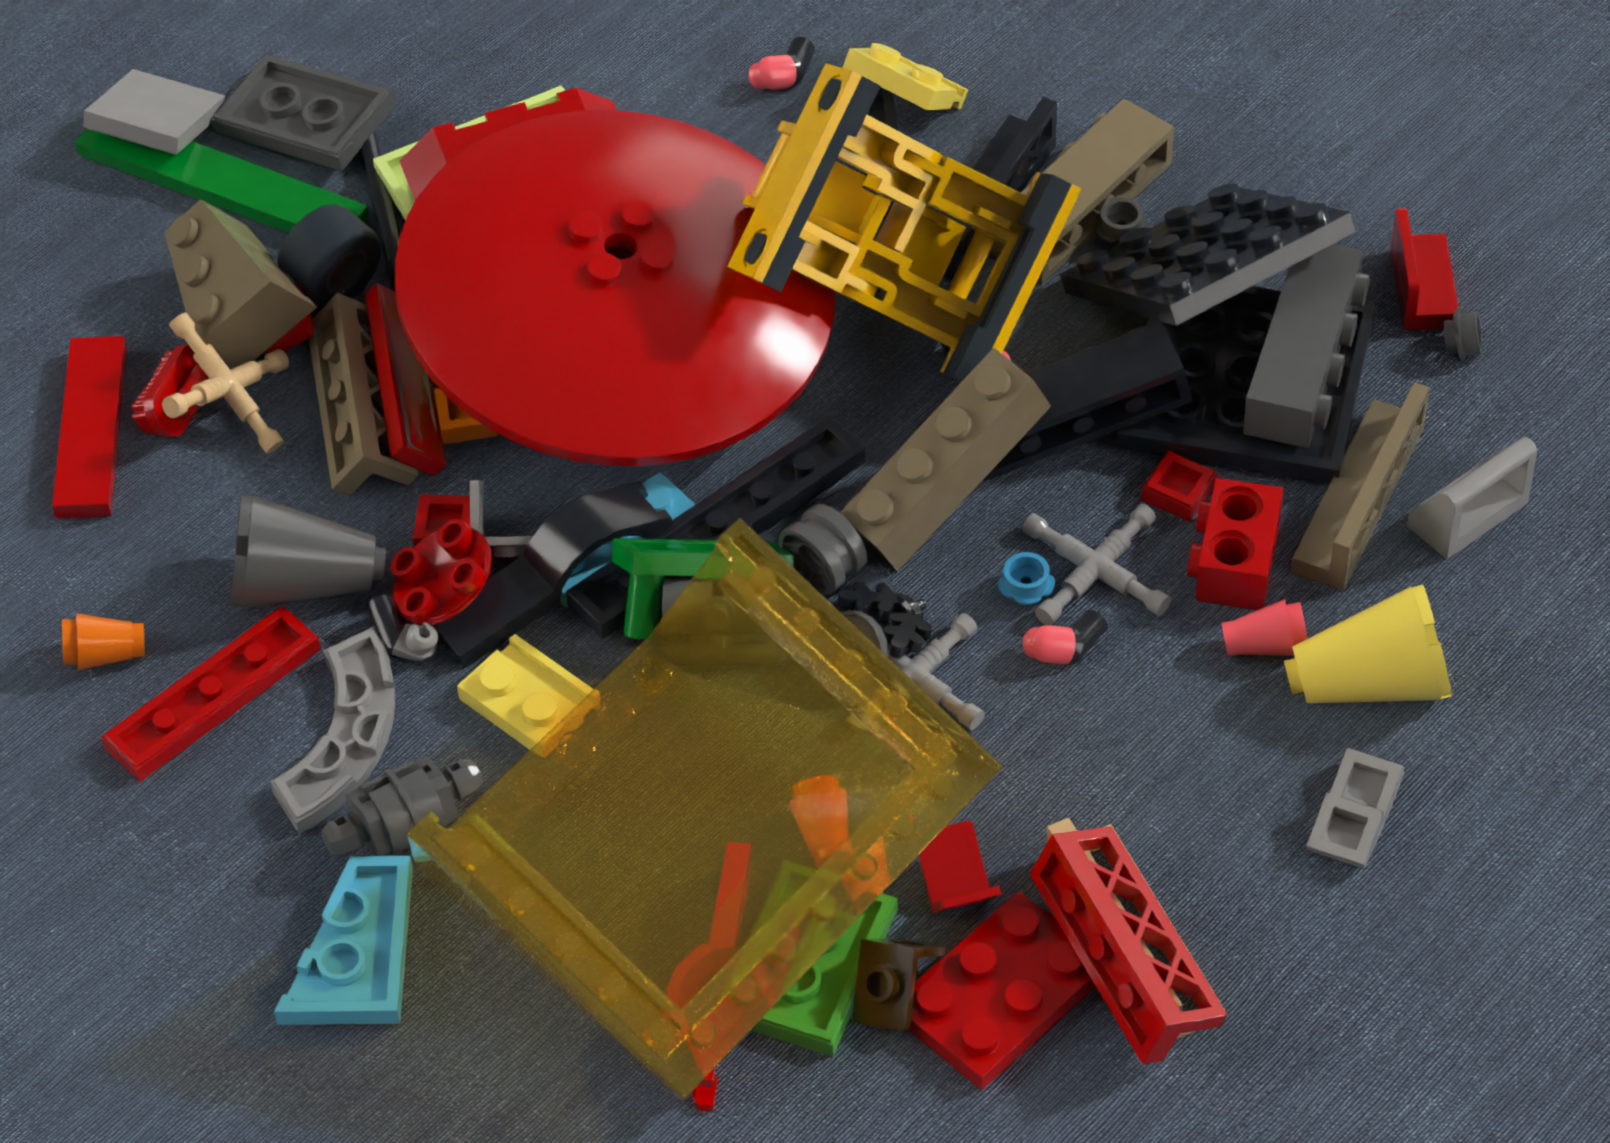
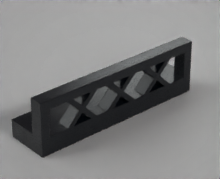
(1013, 159)

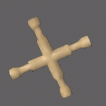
(225, 383)

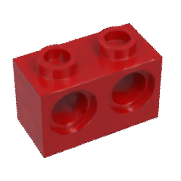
(1237, 544)

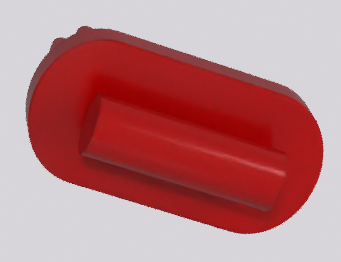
(175, 374)

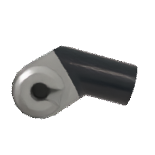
(401, 638)

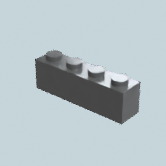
(1304, 346)

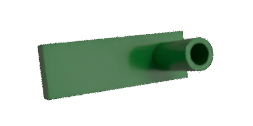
(649, 563)

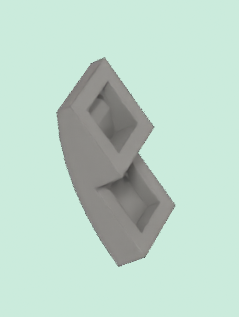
(1356, 808)

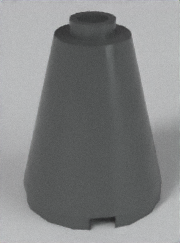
(298, 556)

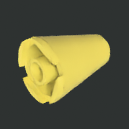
(1374, 656)

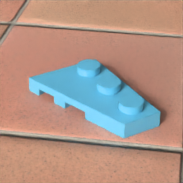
(359, 951)

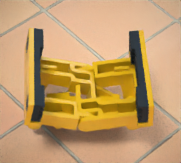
(823, 223)

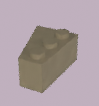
(232, 284)

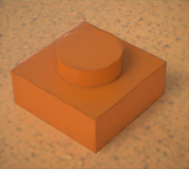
(456, 424)

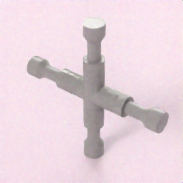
(1096, 564)
(931, 656)

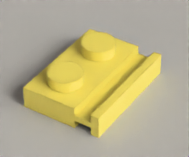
(905, 78)
(522, 691)

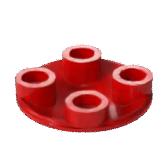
(440, 573)

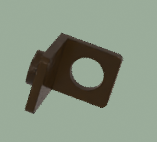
(888, 981)

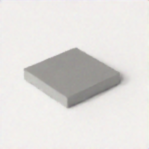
(153, 111)

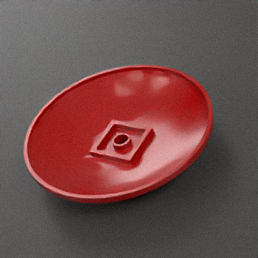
(591, 351)

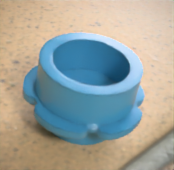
(1026, 568)

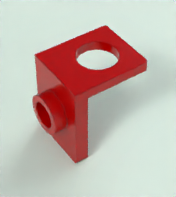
(955, 869)

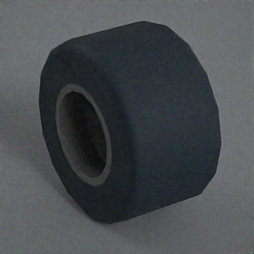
(330, 254)

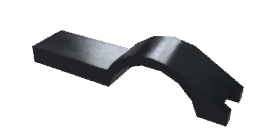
(537, 577)

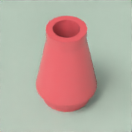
(1266, 631)

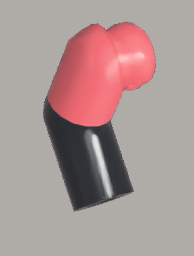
(783, 71)
(1064, 644)

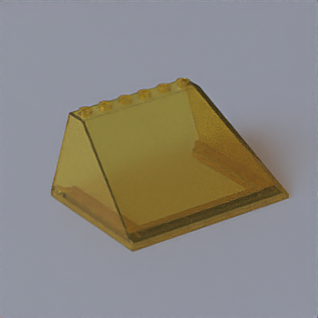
(709, 814)

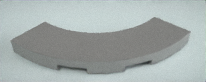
(355, 738)

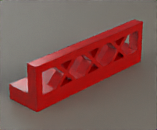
(1110, 938)

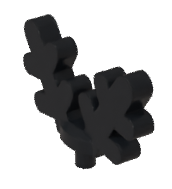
(905, 624)

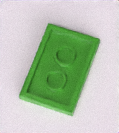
(823, 999)

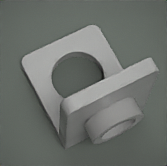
(501, 545)

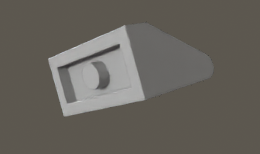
(1476, 499)

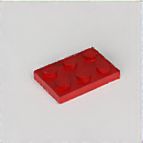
(998, 991)

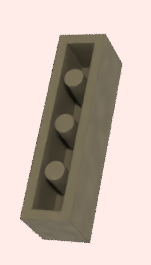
(1108, 162)
(946, 459)

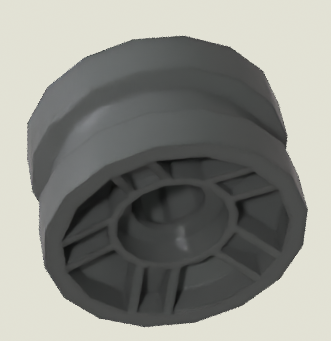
(824, 548)

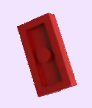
(1422, 276)

